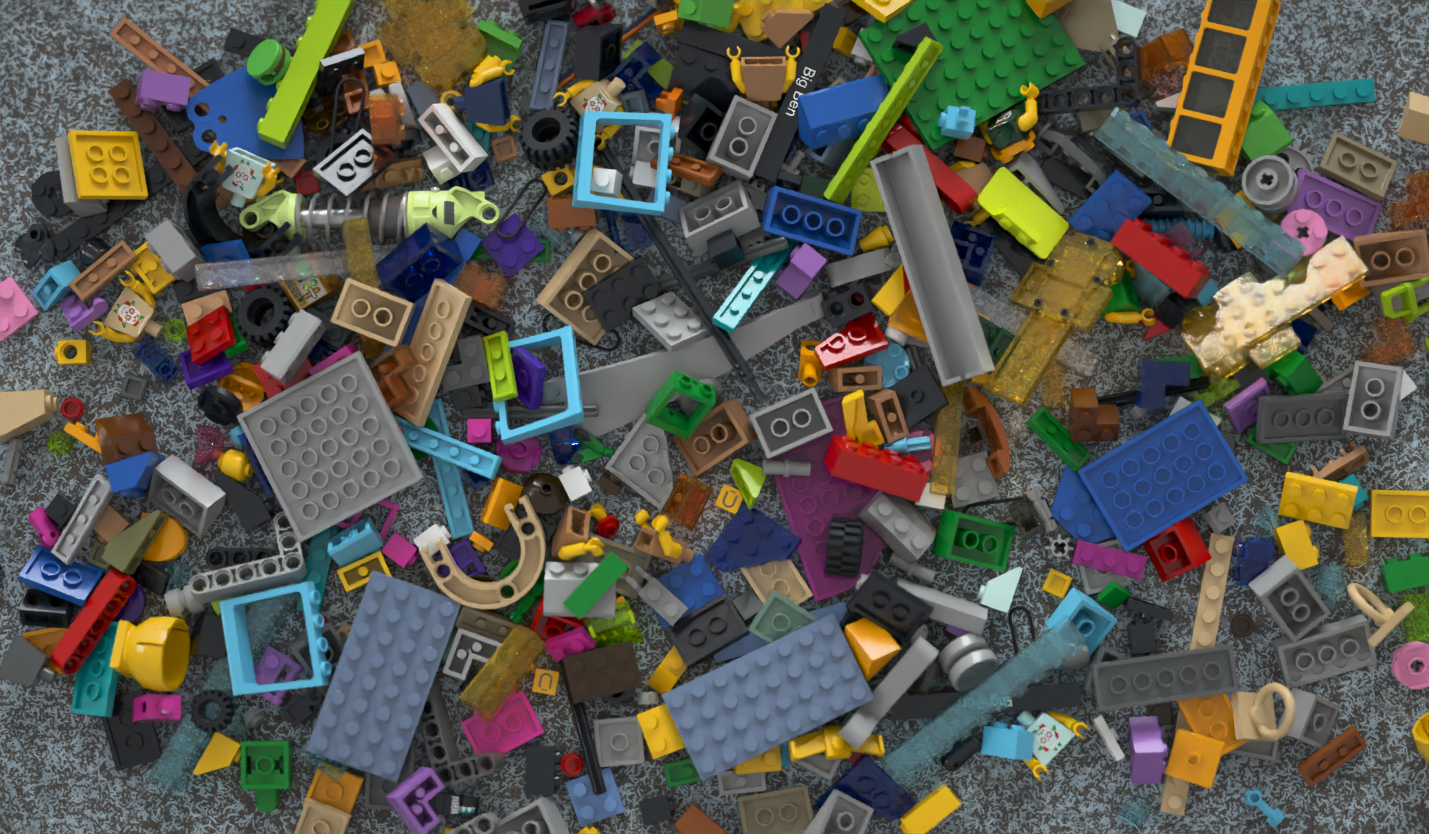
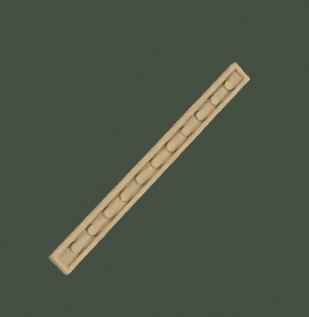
(1203, 635)

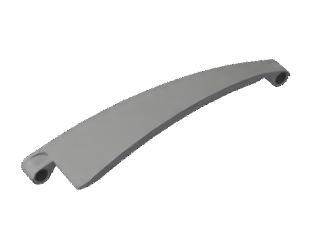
(629, 386)

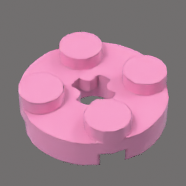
(1313, 222)
(1402, 661)

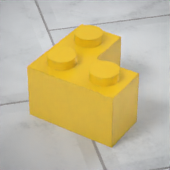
(358, 573)

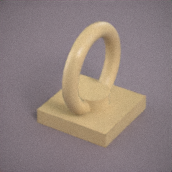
(1384, 618)
(1256, 715)

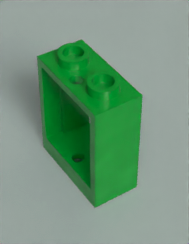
(674, 421)

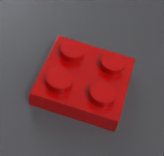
(210, 335)

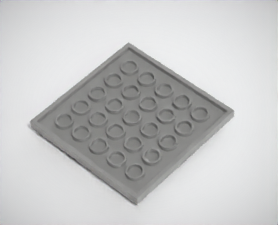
(330, 446)

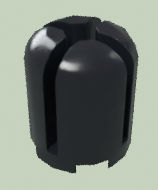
(542, 10)

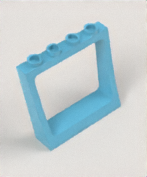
(582, 181)
(573, 414)
(239, 646)

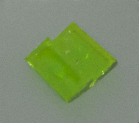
(614, 630)

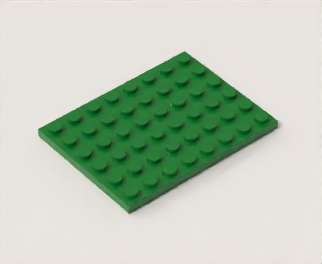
(984, 60)

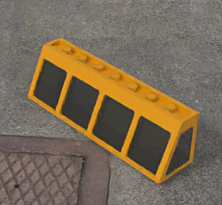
(1222, 82)

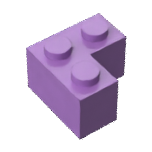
(162, 89)
(801, 272)
(1146, 750)
(411, 800)

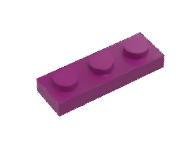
(1109, 560)

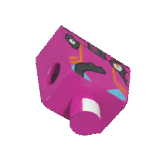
(158, 709)

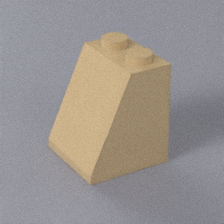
(24, 411)

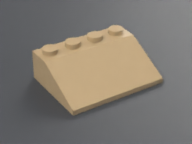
(583, 268)

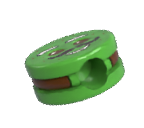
(268, 62)

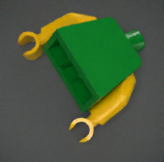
(1124, 303)

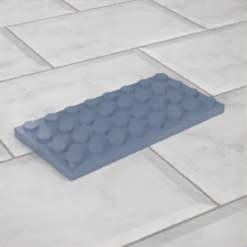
(384, 676)
(767, 697)

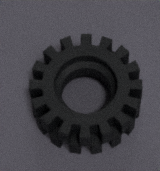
(225, 715)

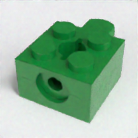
(267, 768)

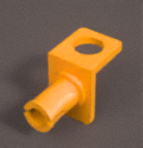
(809, 366)

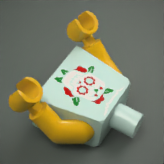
(251, 176)
(1052, 733)

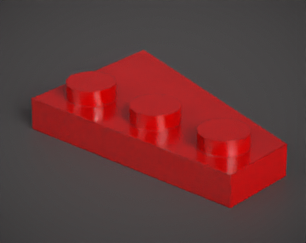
(857, 340)

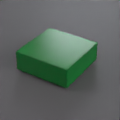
(1113, 595)

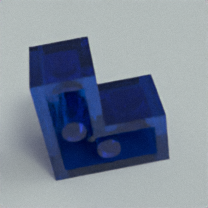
(635, 72)
(975, 248)
(1154, 376)
(1251, 558)

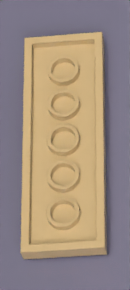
(433, 347)

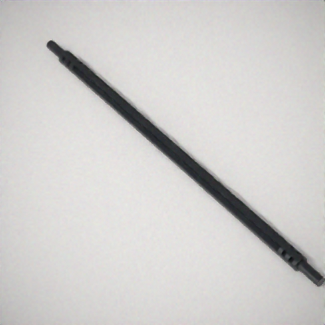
(680, 272)

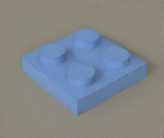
(591, 807)

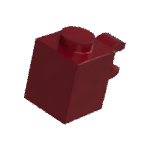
(590, 16)

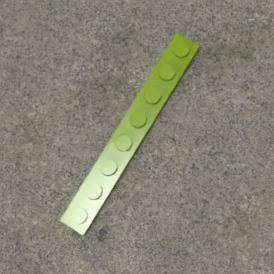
(883, 120)

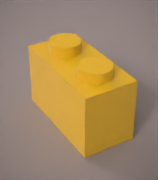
(1295, 543)

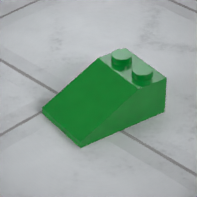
(973, 540)

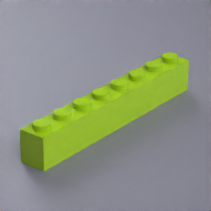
(301, 76)

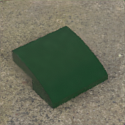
(997, 339)

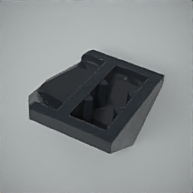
(208, 637)

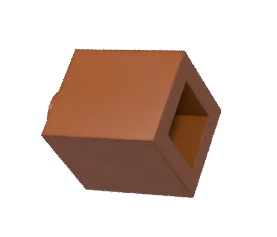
(970, 150)

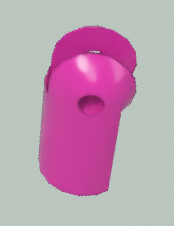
(44, 527)

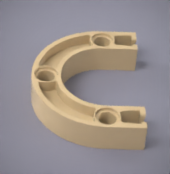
(489, 594)

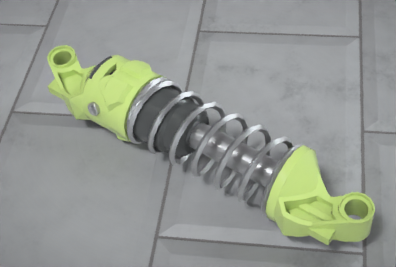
(386, 217)

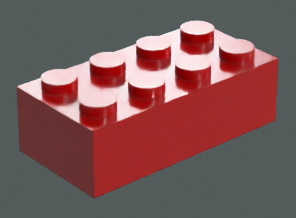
(1161, 258)
(876, 467)

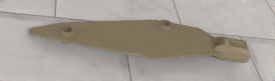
(1091, 26)

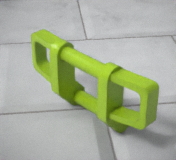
(1410, 309)

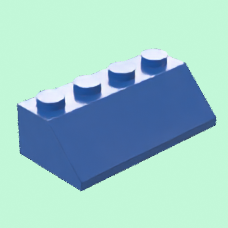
(839, 111)
(811, 220)

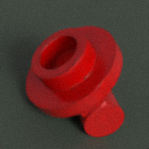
(608, 526)

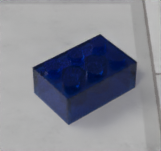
(418, 261)

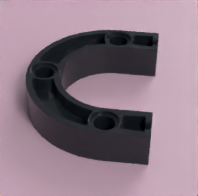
(207, 224)

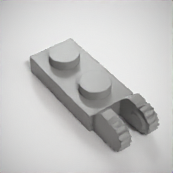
(658, 597)

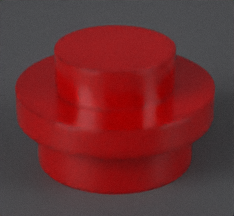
(72, 408)
(571, 764)

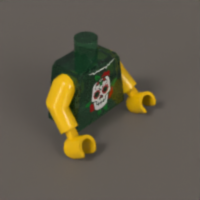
(1013, 123)

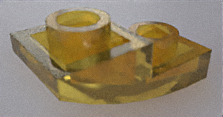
(1356, 541)

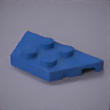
(1078, 511)

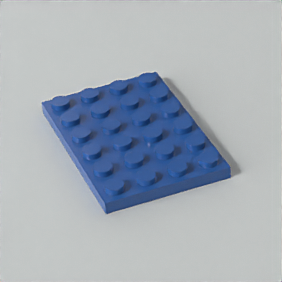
(1163, 475)

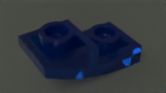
(473, 180)
(157, 360)
(563, 445)

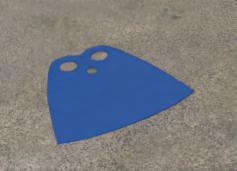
(243, 104)

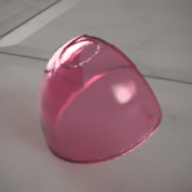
(208, 444)

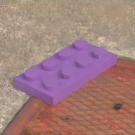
(1340, 208)

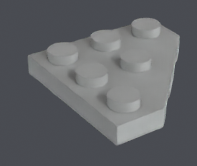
(645, 463)

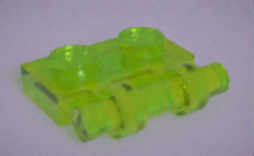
(1217, 391)

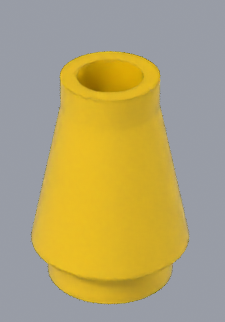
(877, 239)

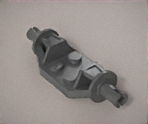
(1074, 146)

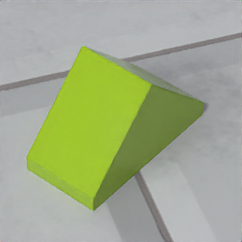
(748, 480)

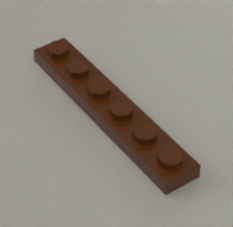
(154, 135)

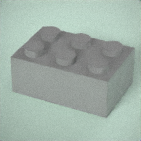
(175, 250)
(790, 423)
(1289, 598)

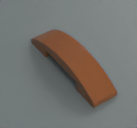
(352, 89)
(978, 404)

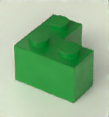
(1294, 374)

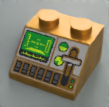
(312, 291)

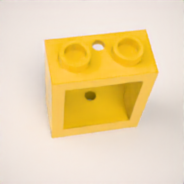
(929, 811)

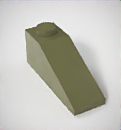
(131, 545)

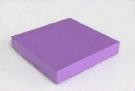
(1244, 407)

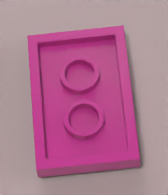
(511, 727)

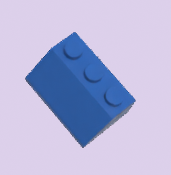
(133, 475)

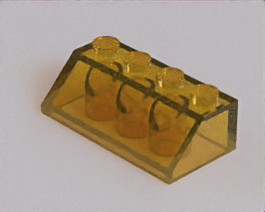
(504, 673)

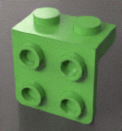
(500, 43)

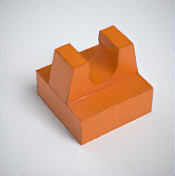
(670, 102)

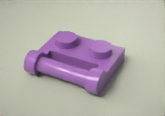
(79, 313)
(269, 670)

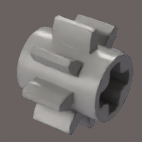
(1051, 548)

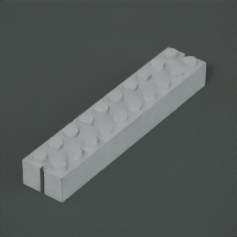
(932, 264)

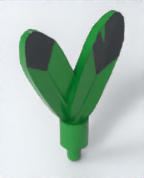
(594, 448)

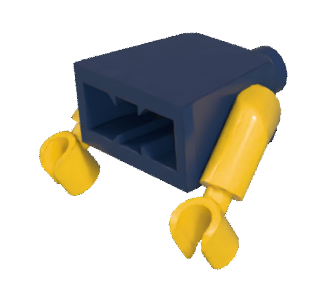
(487, 100)

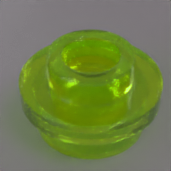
(181, 330)

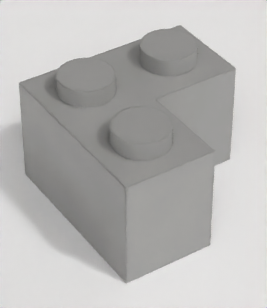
(464, 651)

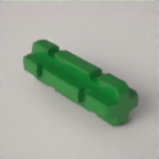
(527, 602)

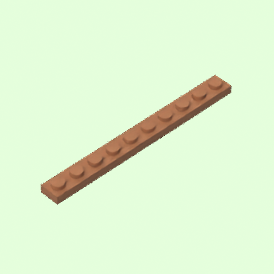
(163, 61)

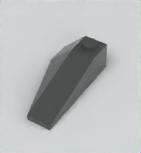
(301, 650)

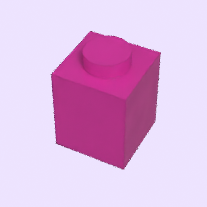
(480, 431)
(401, 551)

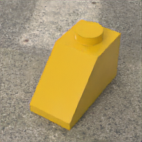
(219, 754)

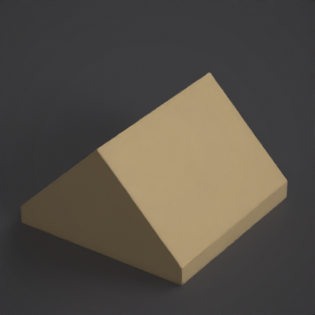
(1415, 119)

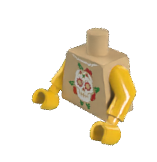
(596, 96)
(131, 315)

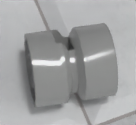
(181, 602)

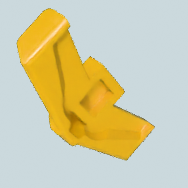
(856, 420)
(832, 744)

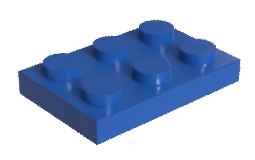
(1110, 207)
(65, 581)
(692, 585)

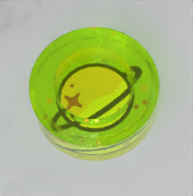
(59, 443)

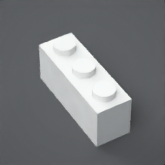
(452, 137)

